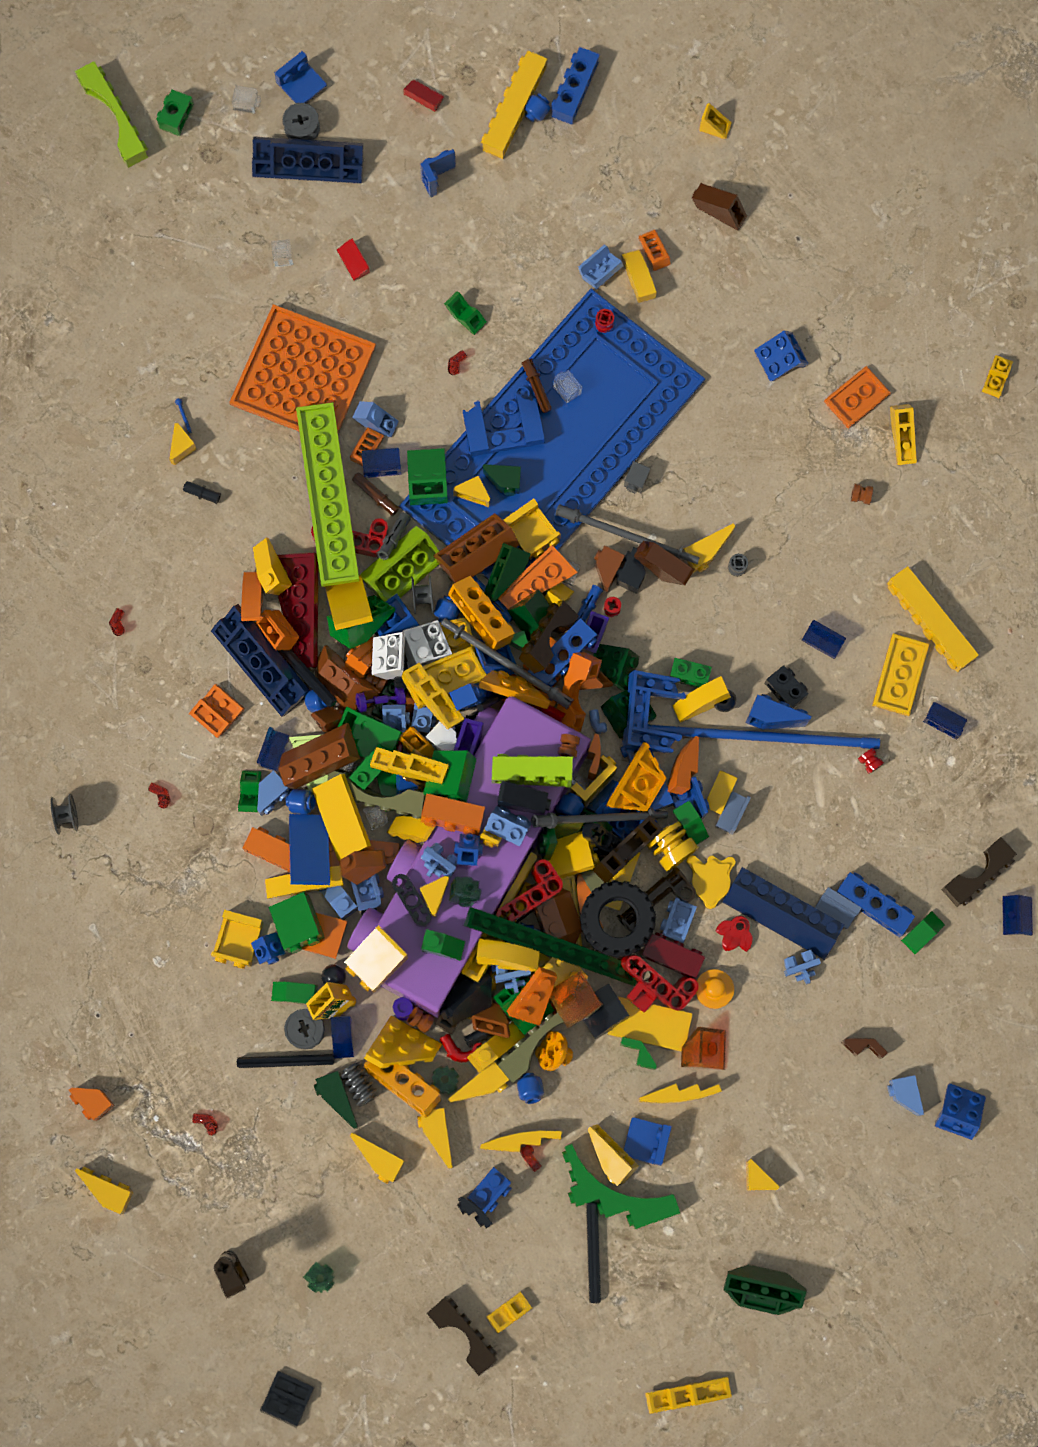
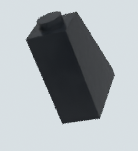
(523, 798)
(467, 999)

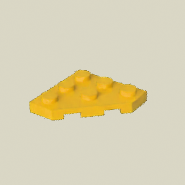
(401, 1045)

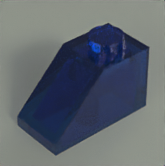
(342, 1037)

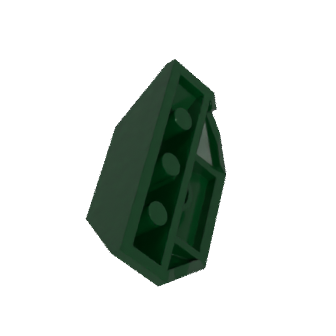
(764, 1289)

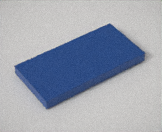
(308, 850)

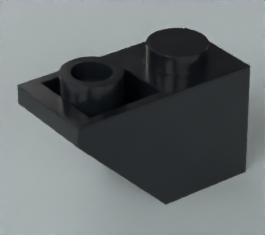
(632, 573)

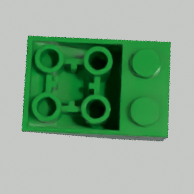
(427, 476)
(360, 634)
(369, 732)

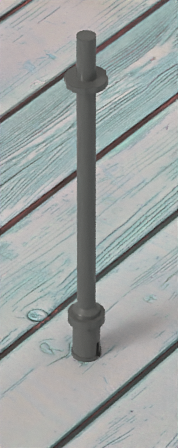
(576, 516)
(553, 693)
(551, 820)

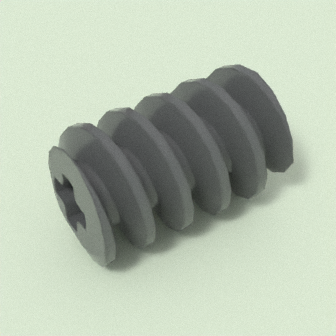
(358, 1084)

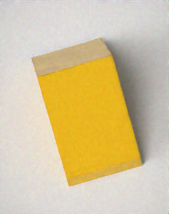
(714, 122)
(181, 445)
(473, 491)
(559, 593)
(434, 893)
(757, 1178)

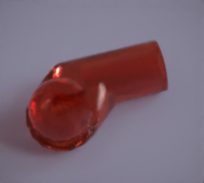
(454, 363)
(115, 622)
(162, 794)
(208, 1121)
(527, 1154)

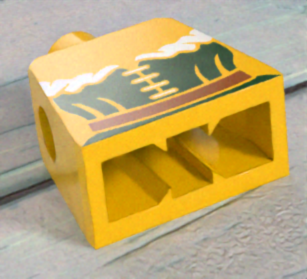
(330, 1001)

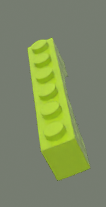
(94, 84)

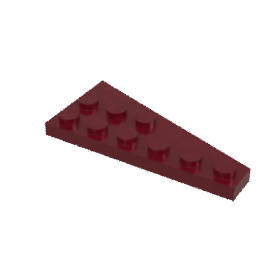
(300, 603)

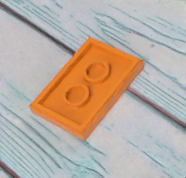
(857, 397)

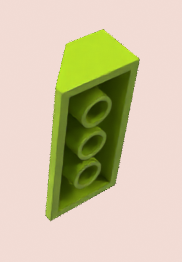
(409, 559)

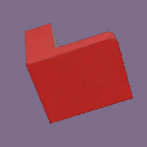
(641, 997)

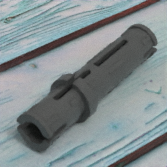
(391, 541)

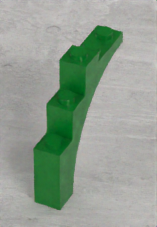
(588, 1189)

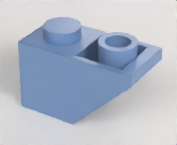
(375, 418)
(270, 792)

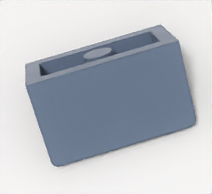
(732, 812)
(838, 907)

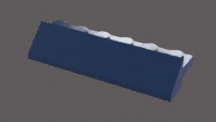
(307, 160)
(260, 661)
(783, 913)

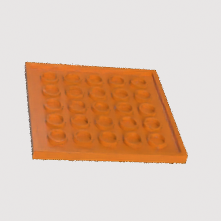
(300, 366)

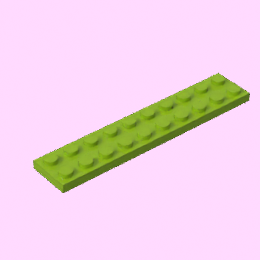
(327, 494)

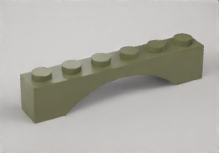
(407, 802)
(519, 1061)

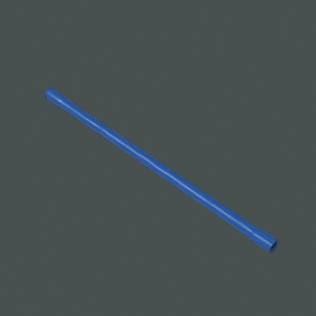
(864, 742)

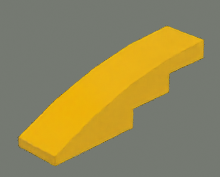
(432, 696)
(409, 765)
(410, 828)
(281, 886)
(672, 1094)
(513, 1142)
(688, 1395)

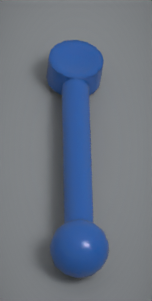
(178, 401)

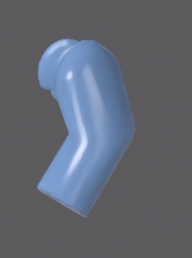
(595, 722)

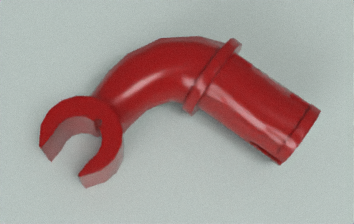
(454, 1052)

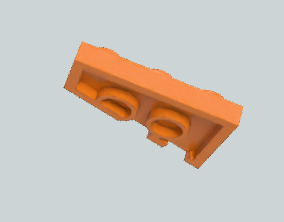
(534, 997)

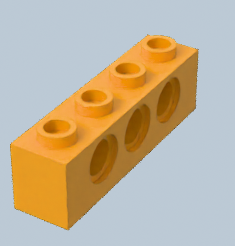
(481, 613)
(423, 1103)

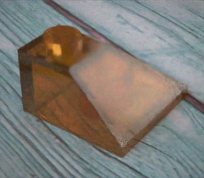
(574, 999)
(704, 1049)

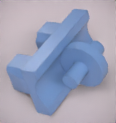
(436, 863)
(809, 962)
(503, 975)

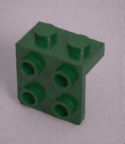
(617, 664)
(617, 712)
(548, 838)

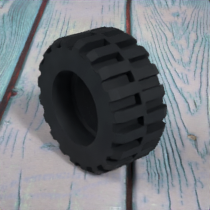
(618, 892)

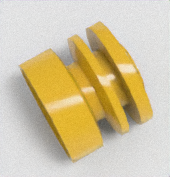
(672, 846)

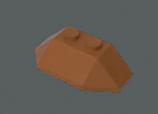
(342, 681)
(558, 915)

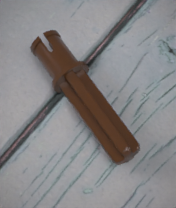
(537, 387)
(381, 499)

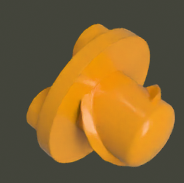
(715, 989)
(554, 1051)

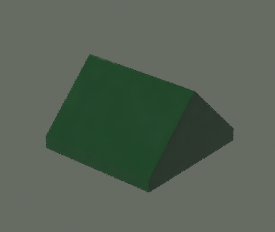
(529, 612)

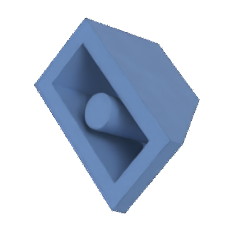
(339, 901)
(906, 1093)

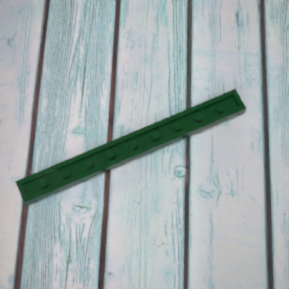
(547, 945)

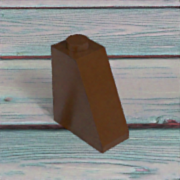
(720, 205)
(663, 564)

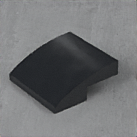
(608, 1015)
(287, 1399)

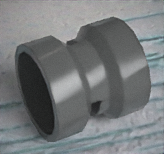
(735, 567)

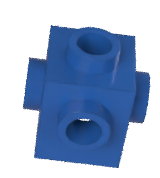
(468, 849)
(268, 949)

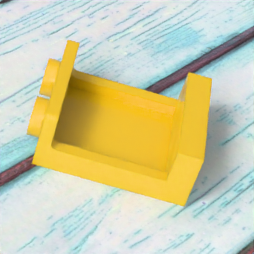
(532, 529)
(609, 772)
(573, 855)
(236, 938)

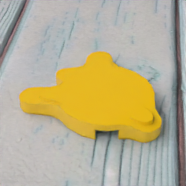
(711, 879)

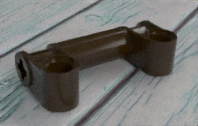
(659, 892)
(231, 1274)

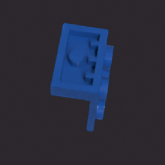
(299, 79)
(435, 166)
(780, 355)
(693, 795)
(961, 1112)
(647, 1141)
(489, 1190)

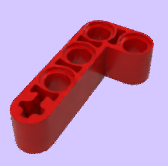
(368, 539)
(542, 889)
(656, 979)

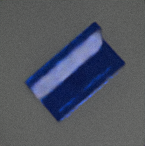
(381, 462)
(823, 639)
(945, 720)
(272, 749)
(1017, 915)

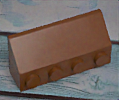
(476, 549)
(318, 757)

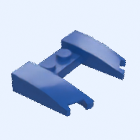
(484, 443)
(641, 687)

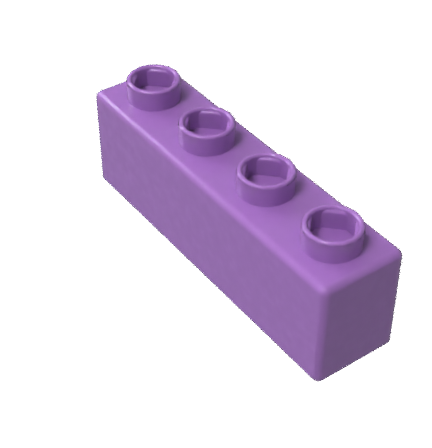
(430, 977)

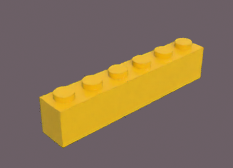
(512, 108)
(932, 619)

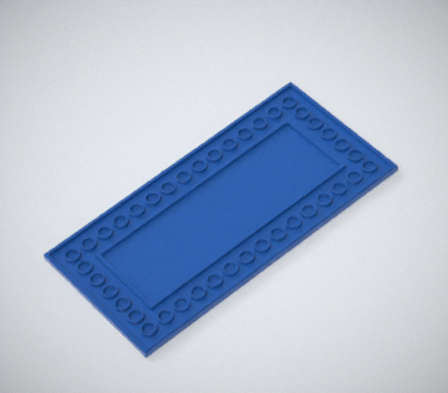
(625, 402)

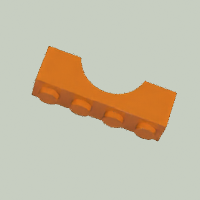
(581, 668)

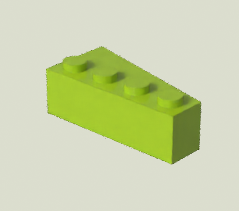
(532, 770)

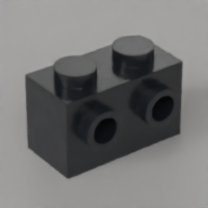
(786, 687)

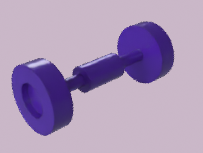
(361, 701)
(402, 1008)

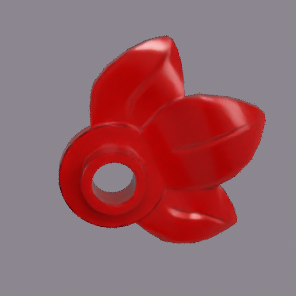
(733, 936)

